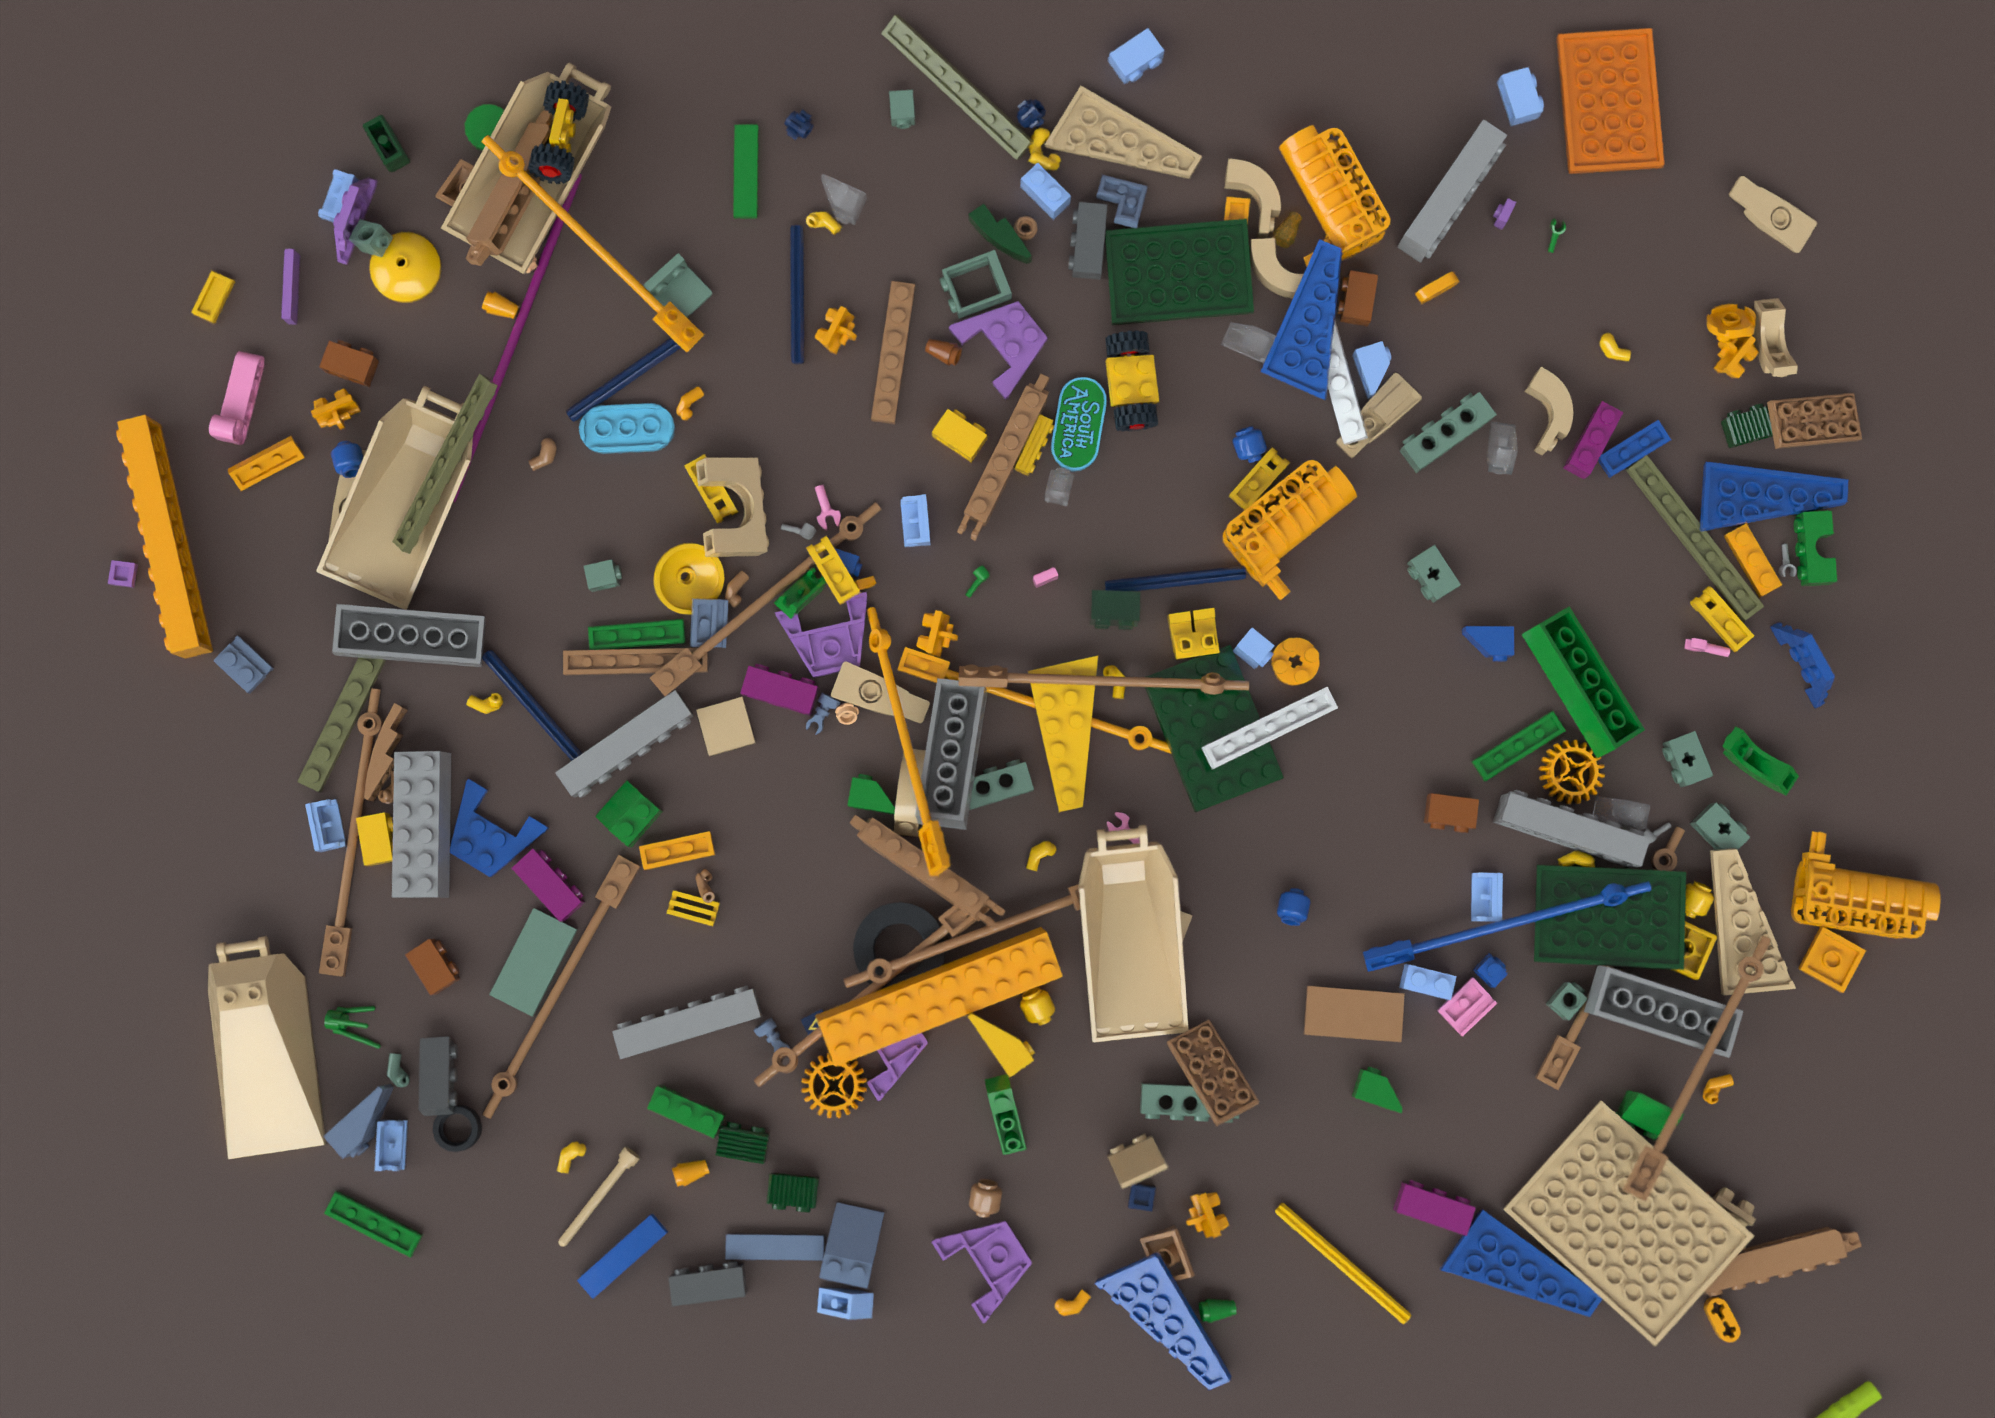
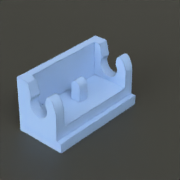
(333, 201)
(915, 521)
(326, 825)
(1486, 897)
(391, 1145)

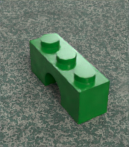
(1813, 568)
(686, 1112)

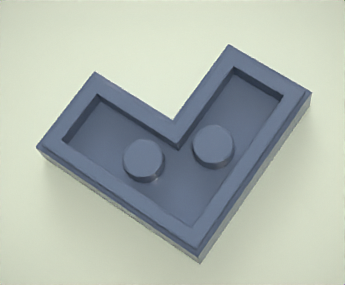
(1127, 194)

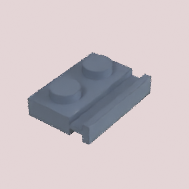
(707, 619)
(243, 664)

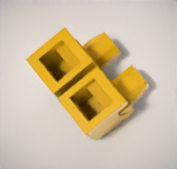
(1197, 643)

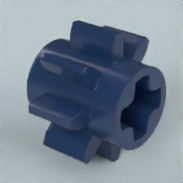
(1031, 113)
(799, 124)

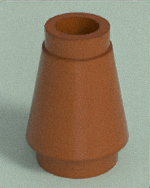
(944, 351)

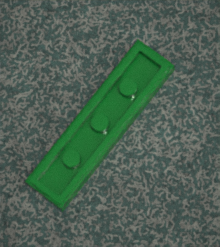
(746, 171)
(637, 635)
(1518, 746)
(373, 1224)

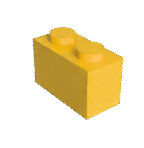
(959, 434)
(376, 838)

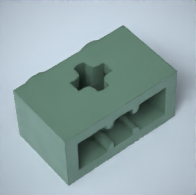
(1430, 562)
(1696, 768)
(1708, 827)

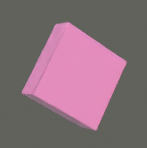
(1045, 577)

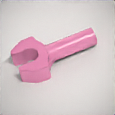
(826, 509)
(1701, 645)
(1124, 819)

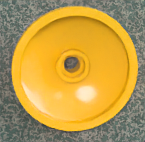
(415, 277)
(703, 578)

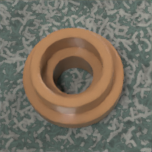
(1022, 221)

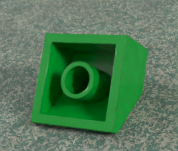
(628, 814)
(1644, 1113)

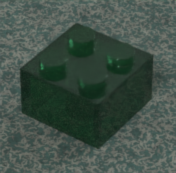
(1114, 609)

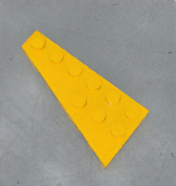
(1065, 727)

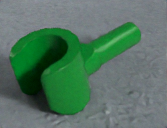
(1555, 235)
(982, 575)

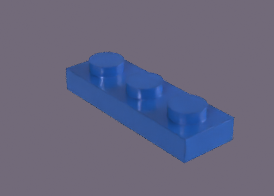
(1633, 448)

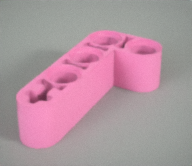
(239, 399)

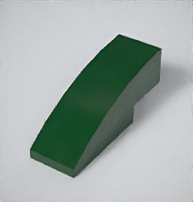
(999, 234)

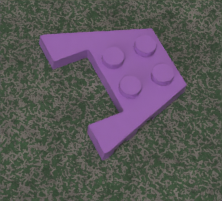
(1013, 336)
(829, 646)
(897, 1059)
(997, 1257)

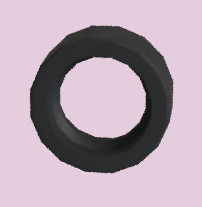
(450, 1146)

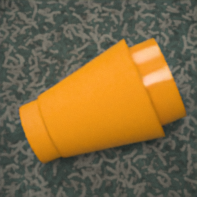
(499, 305)
(689, 1172)

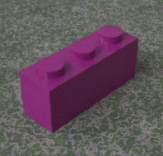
(1593, 440)
(780, 689)
(549, 884)
(1434, 1207)

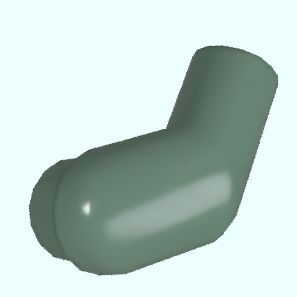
(395, 1072)

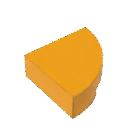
(865, 583)

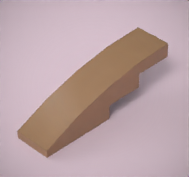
(381, 760)

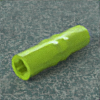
(1853, 1403)

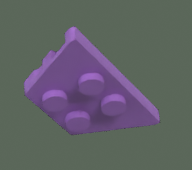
(354, 208)

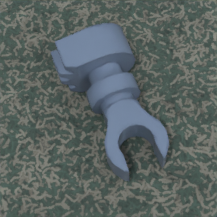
(826, 703)
(767, 1029)

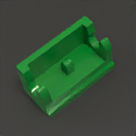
(800, 593)

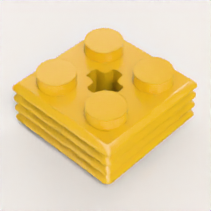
(1699, 948)

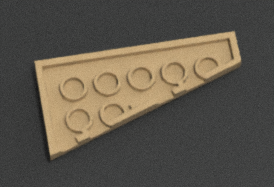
(1110, 134)
(1741, 926)

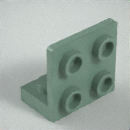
(678, 285)

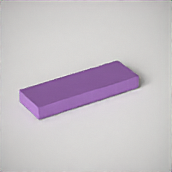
(290, 286)

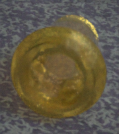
(1287, 230)

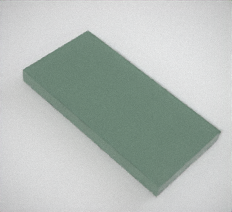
(533, 962)

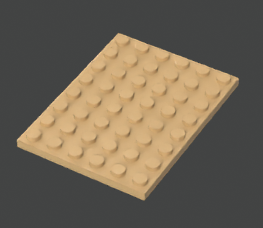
(1633, 1253)

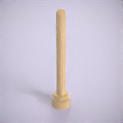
(627, 1159)

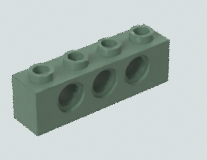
(1480, 414)
(1021, 784)
(1153, 1092)

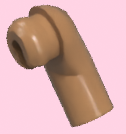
(546, 455)
(387, 795)

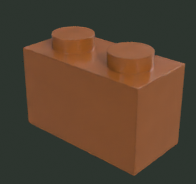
(1358, 298)
(349, 363)
(1451, 812)
(433, 966)

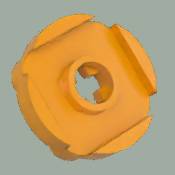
(1730, 322)
(1282, 666)

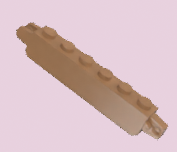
(507, 199)
(1005, 456)
(913, 862)
(1784, 1257)

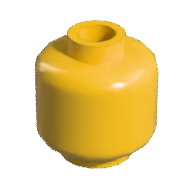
(1698, 899)
(1037, 1006)

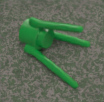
(339, 1020)

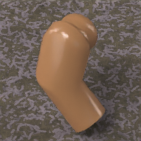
(733, 588)
(703, 887)

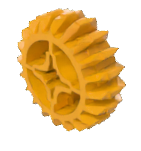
(1553, 781)
(818, 1100)

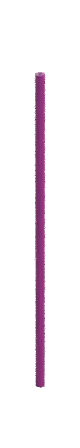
(521, 318)

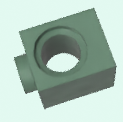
(902, 108)
(370, 238)
(602, 575)
(1556, 1001)

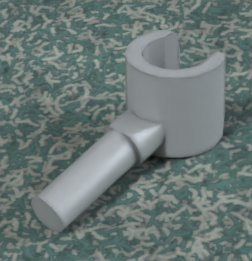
(806, 532)
(1786, 562)
(1653, 835)

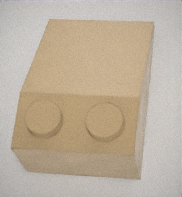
(1136, 1160)

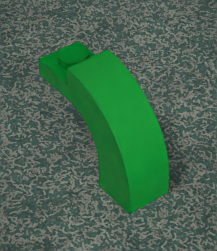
(1757, 763)

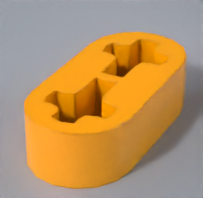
(1437, 287)
(1716, 1321)

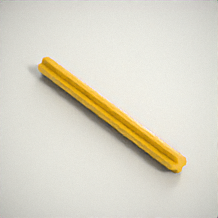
(1343, 1263)

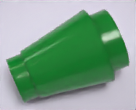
(1216, 1309)

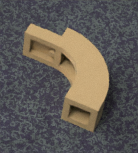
(1255, 181)
(1269, 270)
(1771, 339)
(1558, 403)
(906, 801)

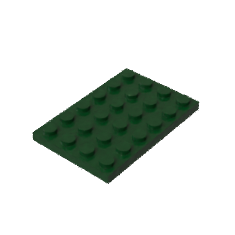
(1179, 272)
(1197, 719)
(1636, 933)

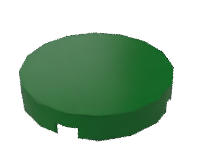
(482, 123)

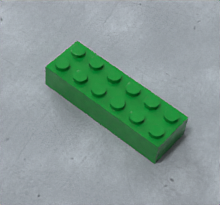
(1583, 682)

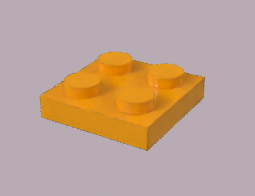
(1831, 959)

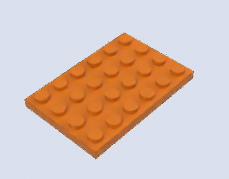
(1610, 101)

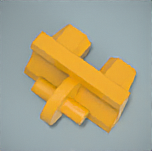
(839, 330)
(1732, 352)
(335, 412)
(939, 635)
(1203, 1216)

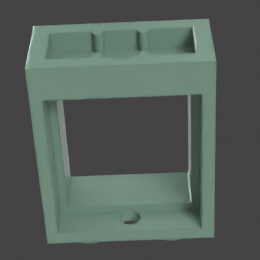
(990, 259)

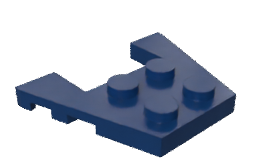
(1813, 664)
(483, 842)

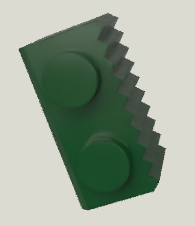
(386, 143)
(1747, 426)
(743, 1143)
(792, 1191)

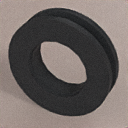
(889, 915)

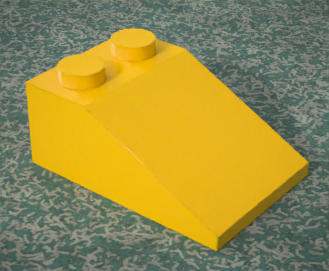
(1006, 1047)

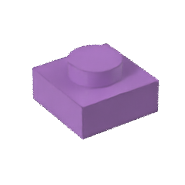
(1503, 213)
(122, 574)

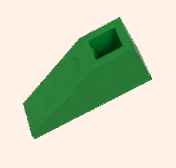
(1005, 1114)

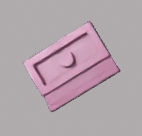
(1467, 1006)

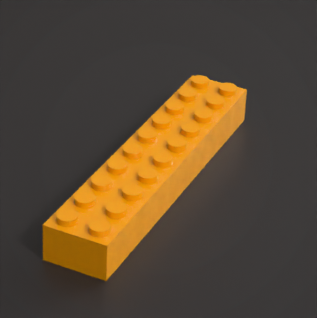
(164, 537)
(938, 996)

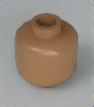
(985, 1198)

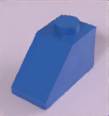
(1492, 641)

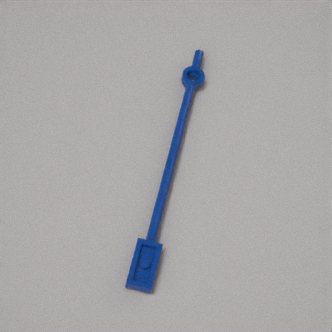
(1404, 951)

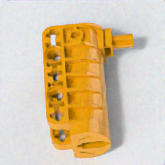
(1333, 193)
(1287, 522)
(1860, 894)

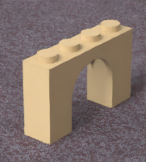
(744, 478)

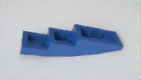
(622, 1256)

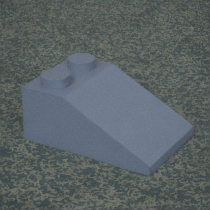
(358, 1128)
(851, 1245)

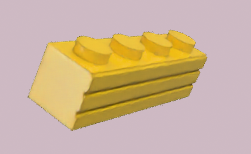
(1034, 444)

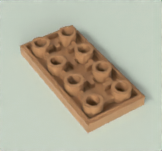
(1814, 420)
(1354, 1014)
(1213, 1072)

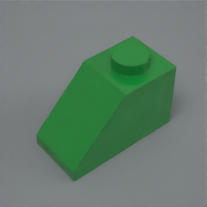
(869, 796)
(1376, 1090)

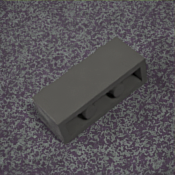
(1088, 240)
(437, 1076)
(707, 1284)

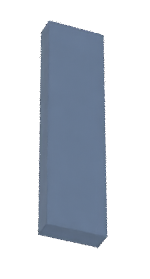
(774, 1247)

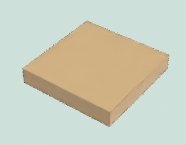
(726, 726)

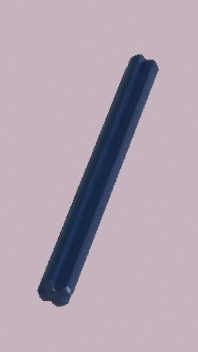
(797, 294)
(622, 379)
(1177, 579)
(531, 705)

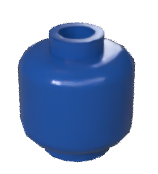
(1249, 444)
(347, 458)
(1293, 907)

